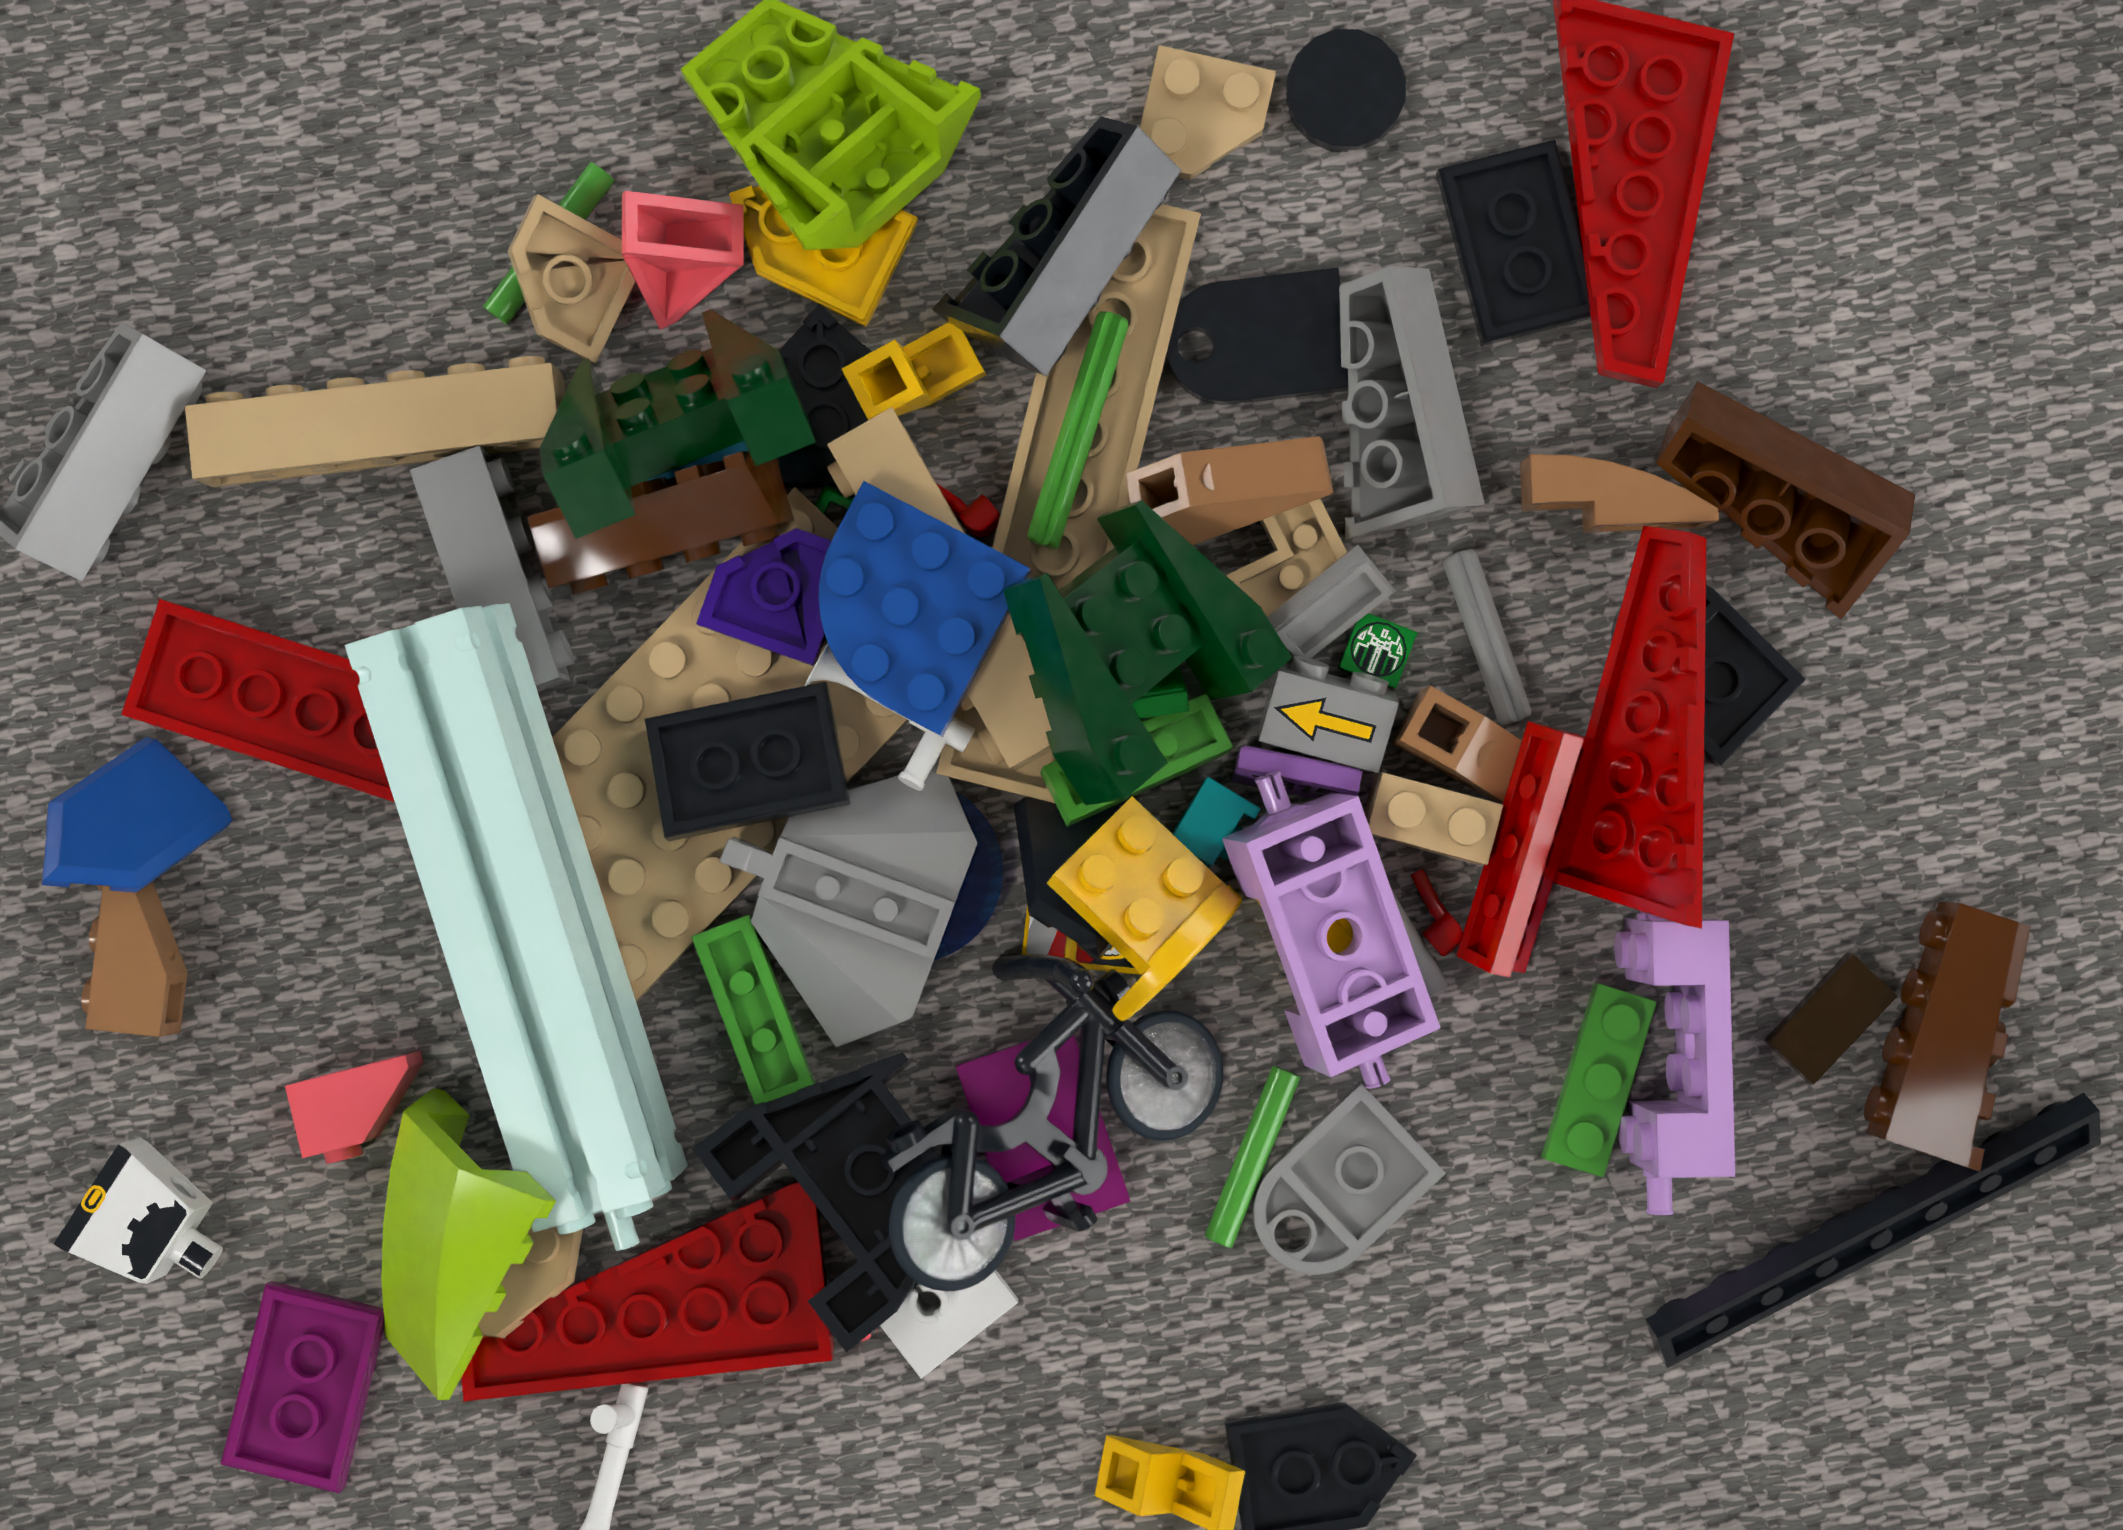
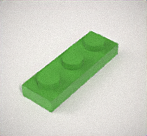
(1184, 740)
(753, 1010)
(1598, 1079)

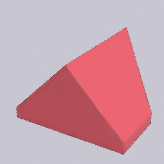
(679, 249)

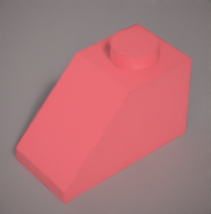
(349, 1106)

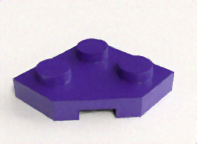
(771, 597)

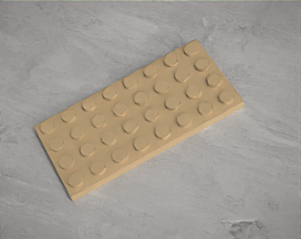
(678, 888)

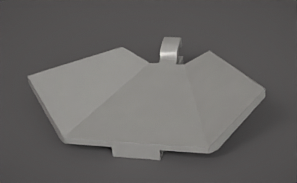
(862, 899)

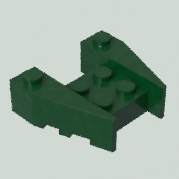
(666, 420)
(1124, 631)

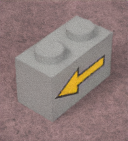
(1329, 714)

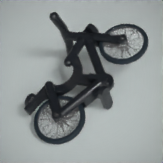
(959, 1213)

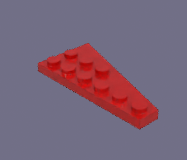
(1641, 140)
(1643, 792)
(686, 1308)

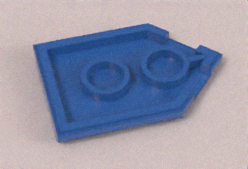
(129, 821)

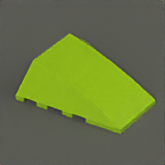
(828, 121)
(448, 1241)

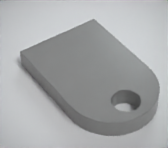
(1346, 1181)

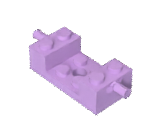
(1307, 872)
(1697, 1129)

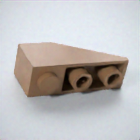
(1232, 486)
(1459, 743)
(136, 967)

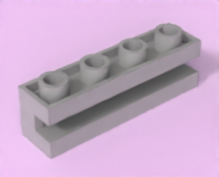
(487, 552)

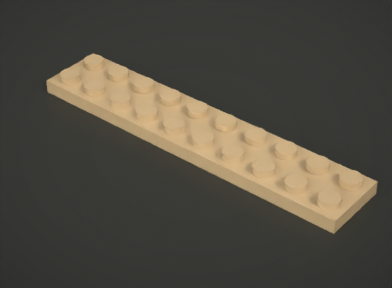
(1147, 294)

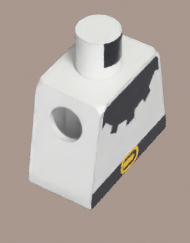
(141, 1218)

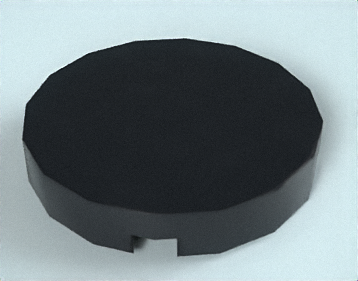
(1345, 90)

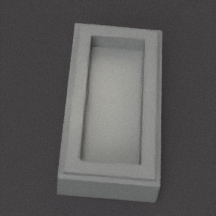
(1330, 604)

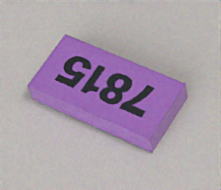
(1299, 774)

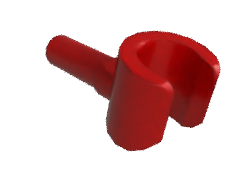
(978, 517)
(1445, 931)

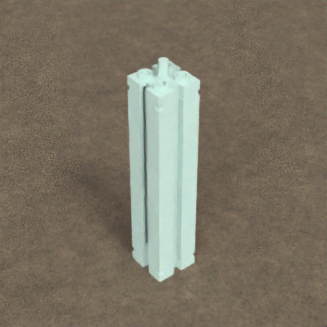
(520, 915)

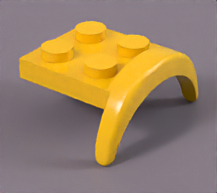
(1145, 898)

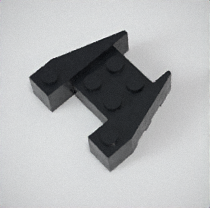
(832, 1147)

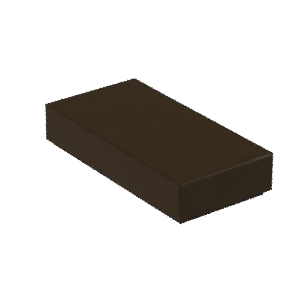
(1830, 1018)

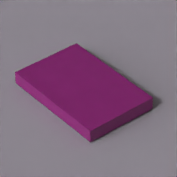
(999, 1091)
(304, 1387)

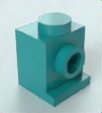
(1211, 817)

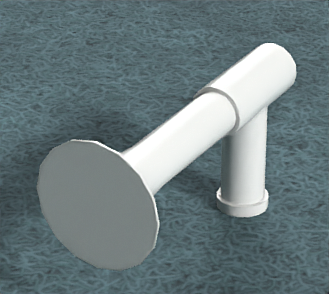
(930, 745)
(621, 1425)

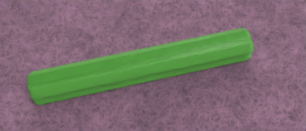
(1078, 430)

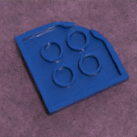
(911, 606)

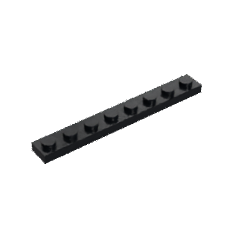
(1873, 1231)

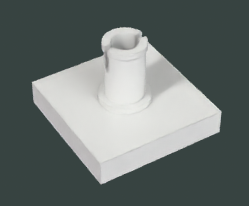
(939, 1323)

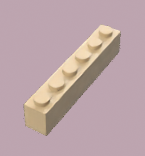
(372, 424)
(1001, 690)

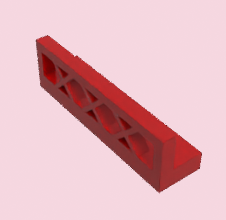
(1526, 849)

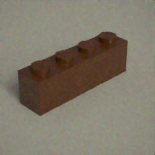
(1789, 494)
(671, 517)
(1949, 1034)

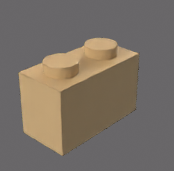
(1432, 818)

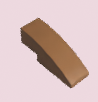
(1610, 495)

